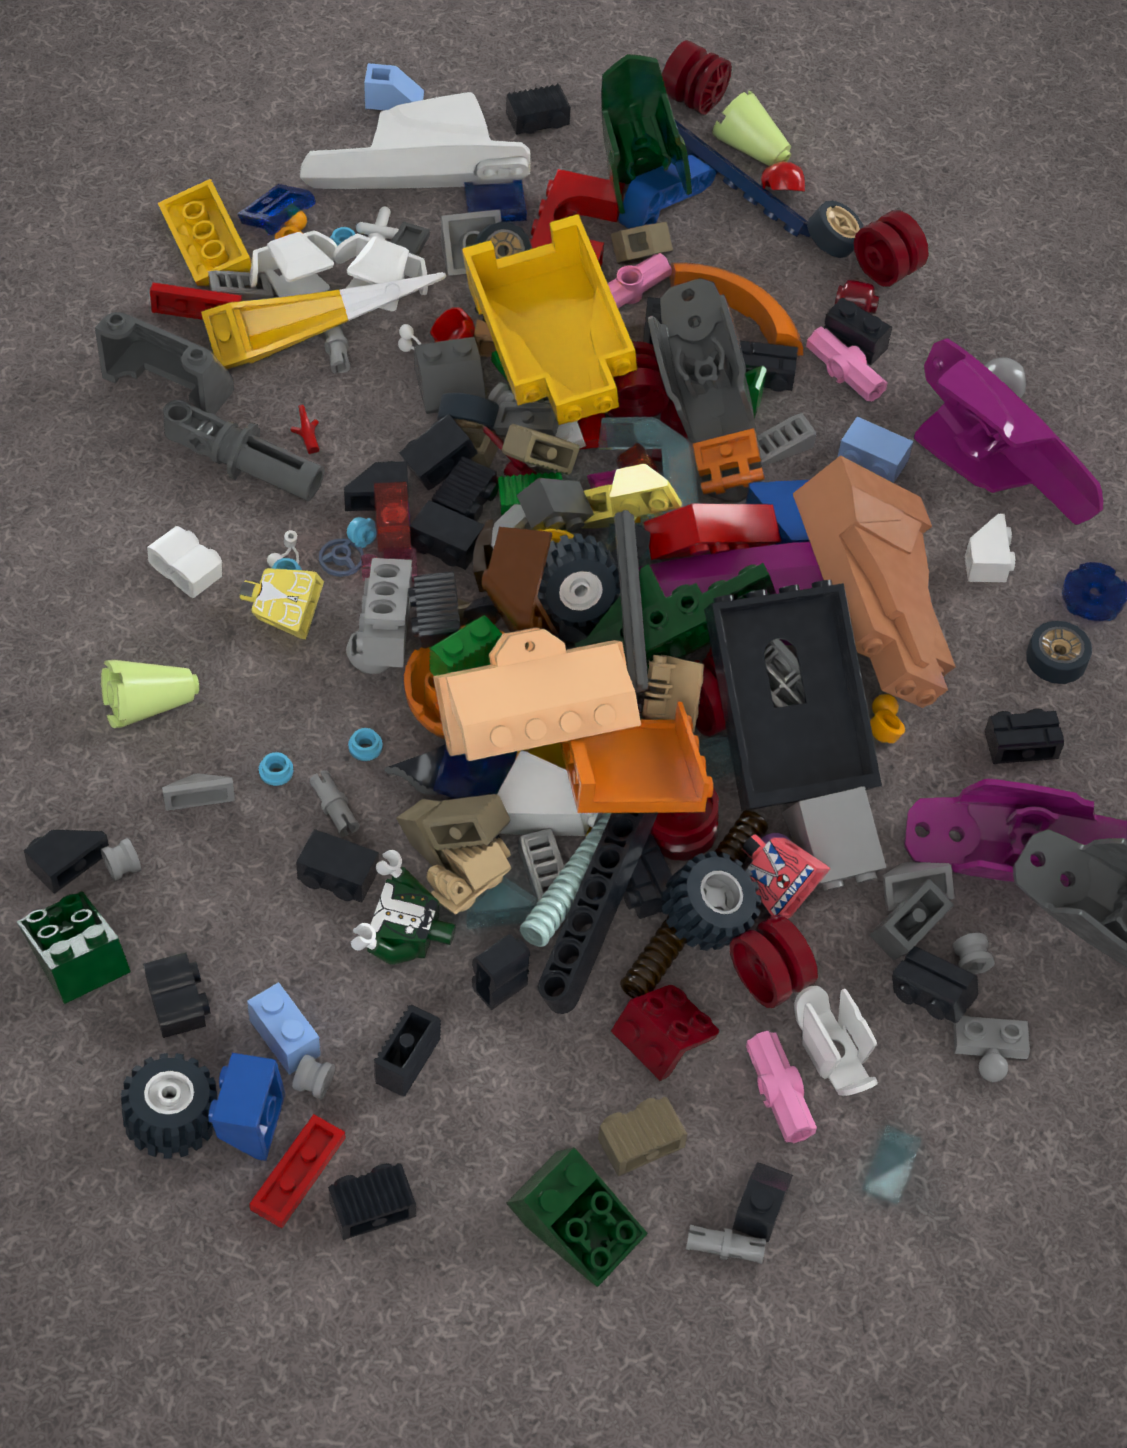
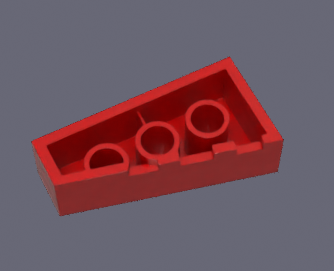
(711, 529)

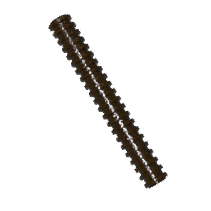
(665, 945)

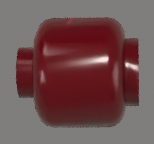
(859, 293)

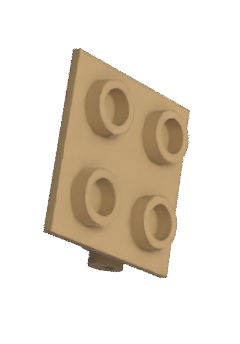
(676, 682)
(453, 891)

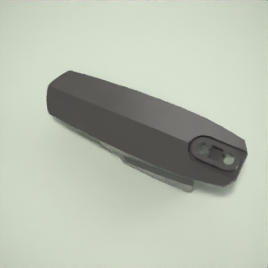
(704, 368)
(1096, 892)

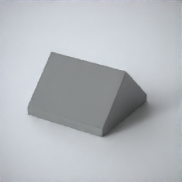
(461, 232)

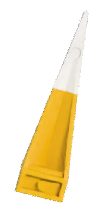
(259, 328)

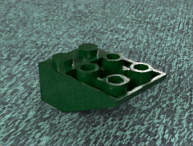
(74, 946)
(577, 1215)

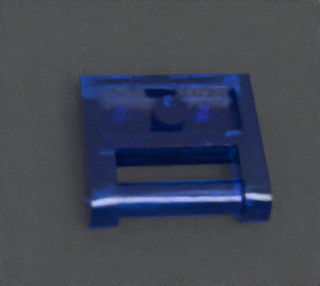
(503, 196)
(276, 207)

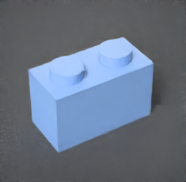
(875, 449)
(283, 1027)

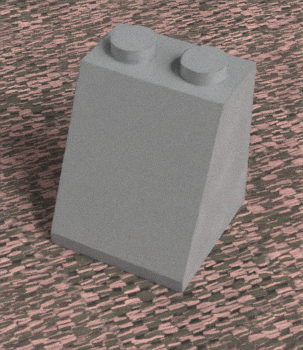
(838, 833)

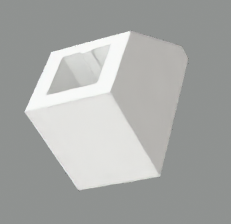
(989, 552)

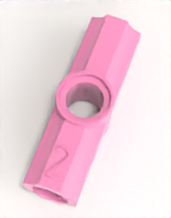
(635, 280)
(846, 364)
(781, 1087)

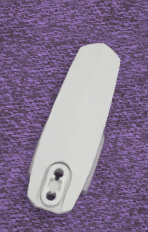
(422, 147)

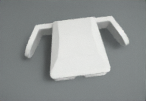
(299, 260)
(378, 263)
(819, 1030)

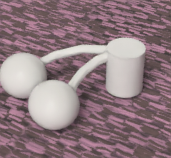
(406, 333)
(290, 541)

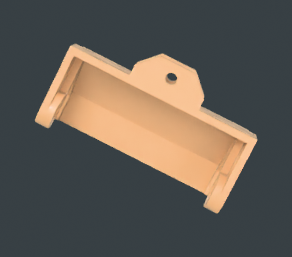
(535, 695)

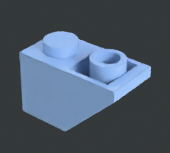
(389, 87)

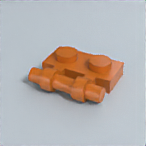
(727, 453)

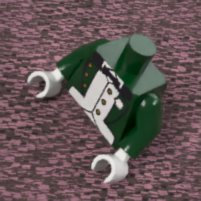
(403, 918)

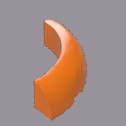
(745, 298)

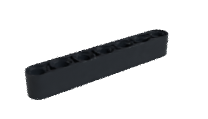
(595, 912)

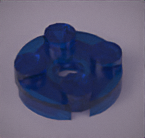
(1090, 606)

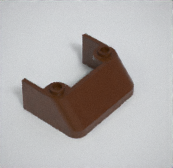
(516, 579)

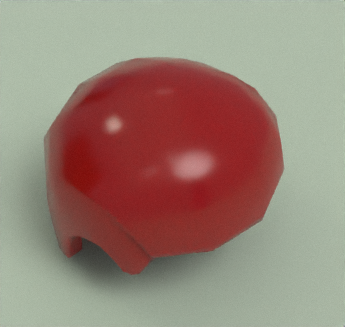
(783, 177)
(453, 325)

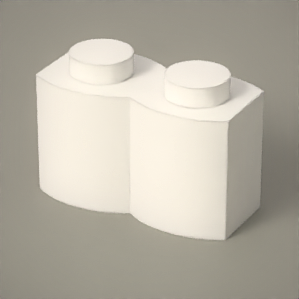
(185, 561)

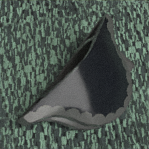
(420, 770)

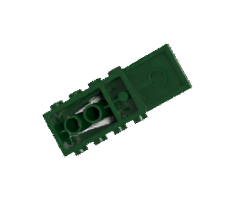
(679, 615)

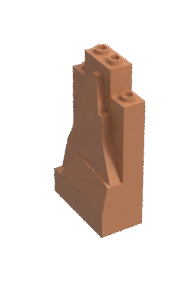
(874, 543)

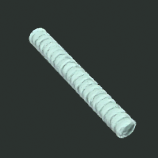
(558, 899)

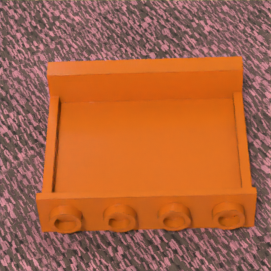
(639, 769)

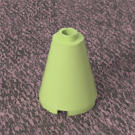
(752, 131)
(144, 690)

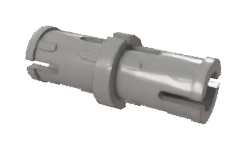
(336, 346)
(334, 803)
(726, 1244)

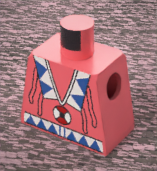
(783, 873)

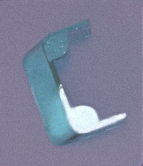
(676, 453)

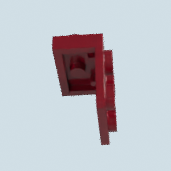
(662, 1028)

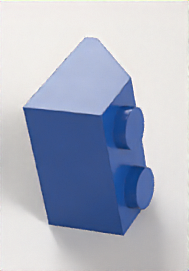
(248, 1104)

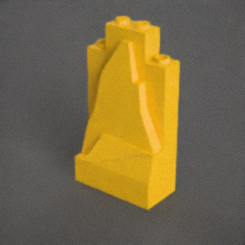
(553, 322)

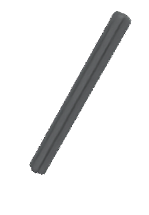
(631, 600)

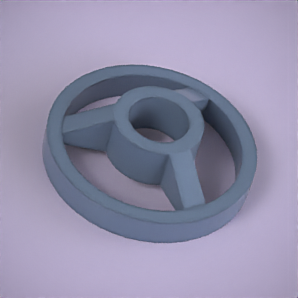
(341, 561)

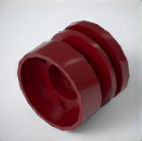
(696, 77)
(642, 390)

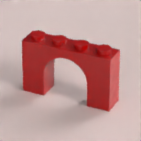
(573, 195)

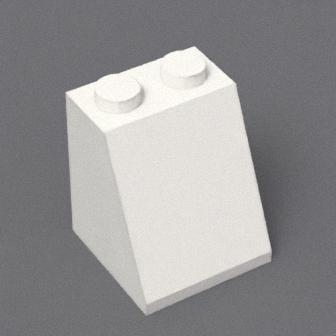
(541, 798)

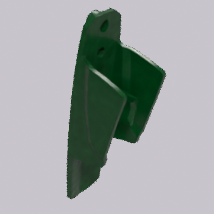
(639, 124)

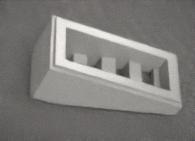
(226, 281)
(801, 438)
(537, 847)

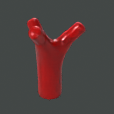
(307, 431)

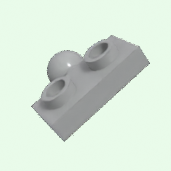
(994, 1041)

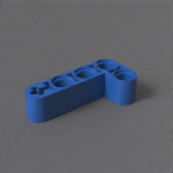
(661, 189)

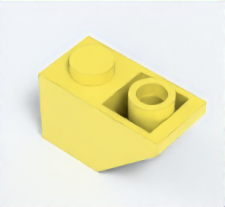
(642, 491)

